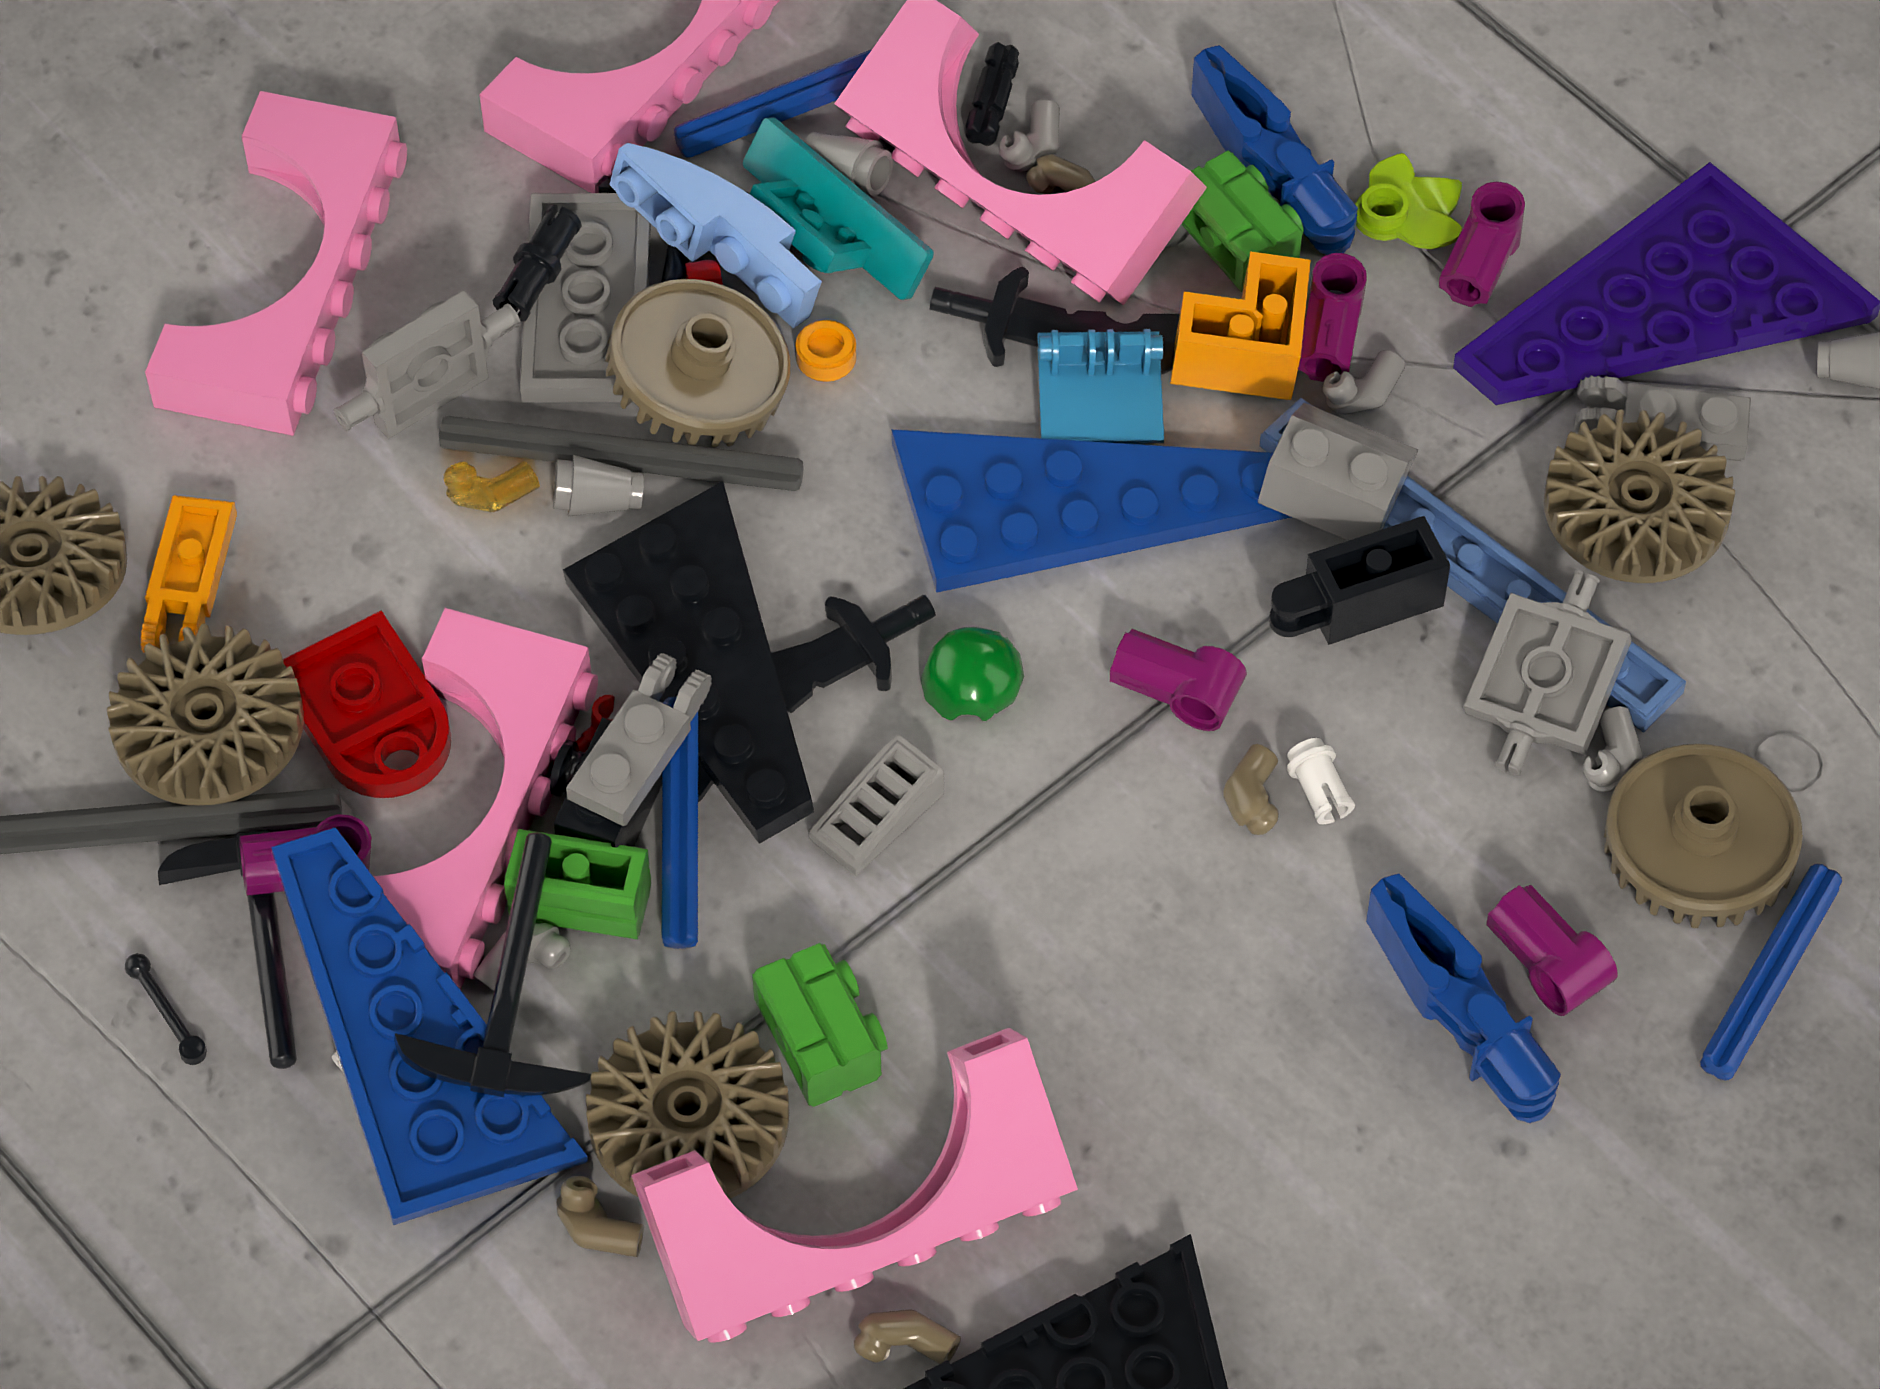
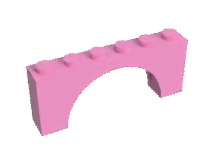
(584, 118)
(1099, 231)
(267, 364)
(528, 699)
(995, 1163)

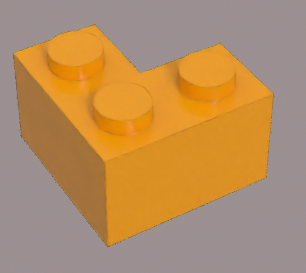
(1248, 341)

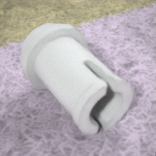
(1314, 768)

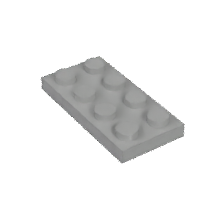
(576, 313)

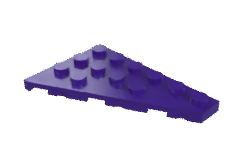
(1670, 288)

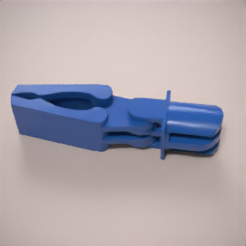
(1260, 134)
(1461, 997)

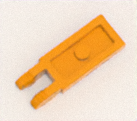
(187, 565)

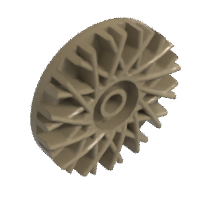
(698, 360)
(1638, 499)
(56, 556)
(206, 717)
(1703, 833)
(689, 1092)

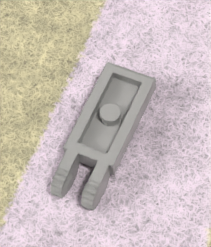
(1718, 416)
(638, 743)

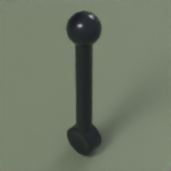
(191, 1048)

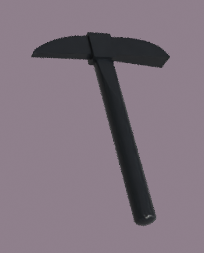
(224, 856)
(492, 1068)

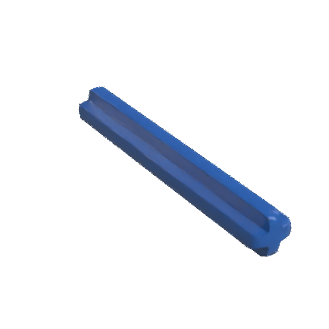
(778, 102)
(680, 843)
(1771, 972)

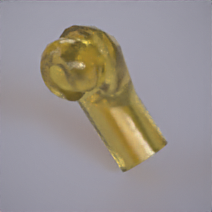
(485, 493)

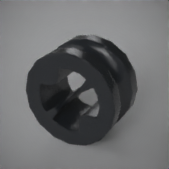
(565, 767)

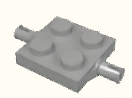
(426, 364)
(1547, 673)

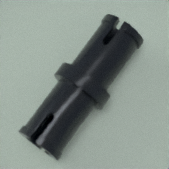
(538, 261)

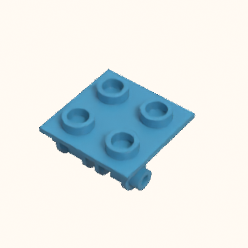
(1101, 386)

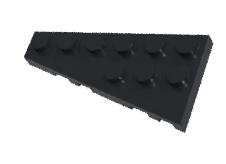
(688, 594)
(1131, 1333)

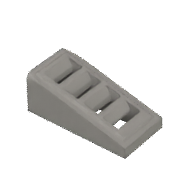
(883, 771)

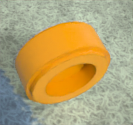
(826, 350)

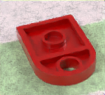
(367, 702)

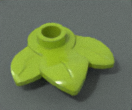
(1413, 206)

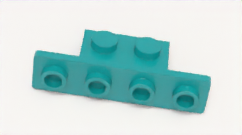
(832, 217)

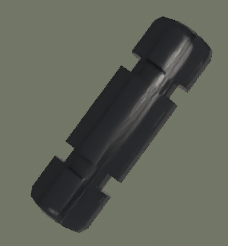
(992, 94)

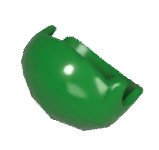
(972, 673)

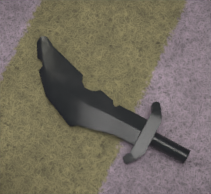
(1022, 318)
(840, 654)

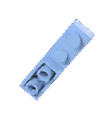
(710, 214)

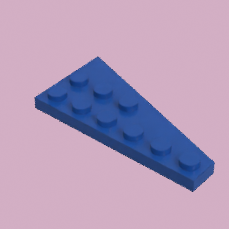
(1040, 504)
(375, 979)

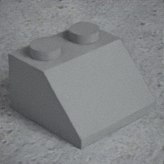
(1335, 474)

